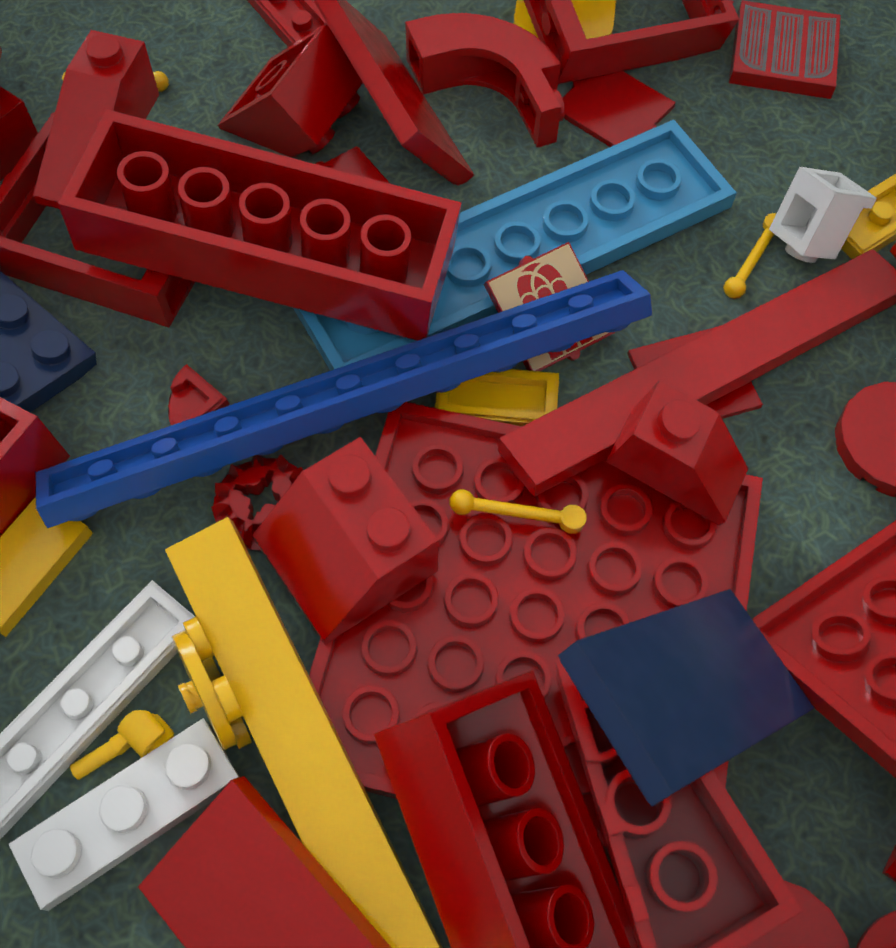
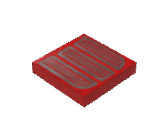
(786, 49)

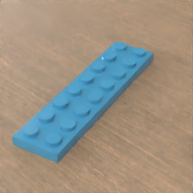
(598, 205)

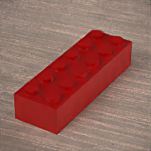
(261, 224)

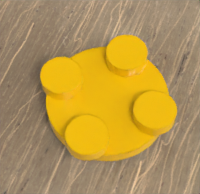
(208, 687)

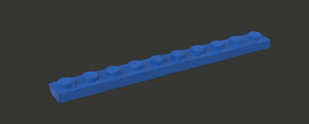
(336, 397)

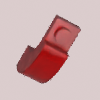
(489, 54)

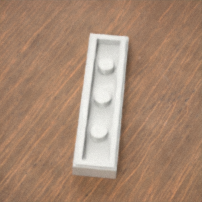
(86, 699)

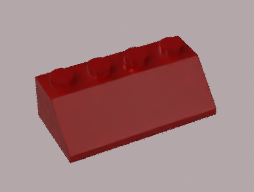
(503, 824)

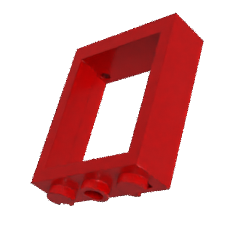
(587, 58)
(152, 298)

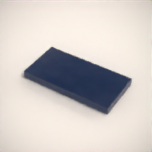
(684, 690)

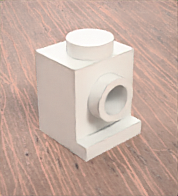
(819, 213)

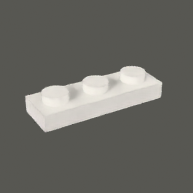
(122, 815)

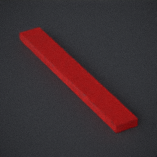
(704, 368)

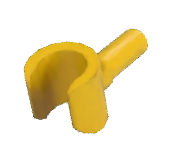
(137, 730)

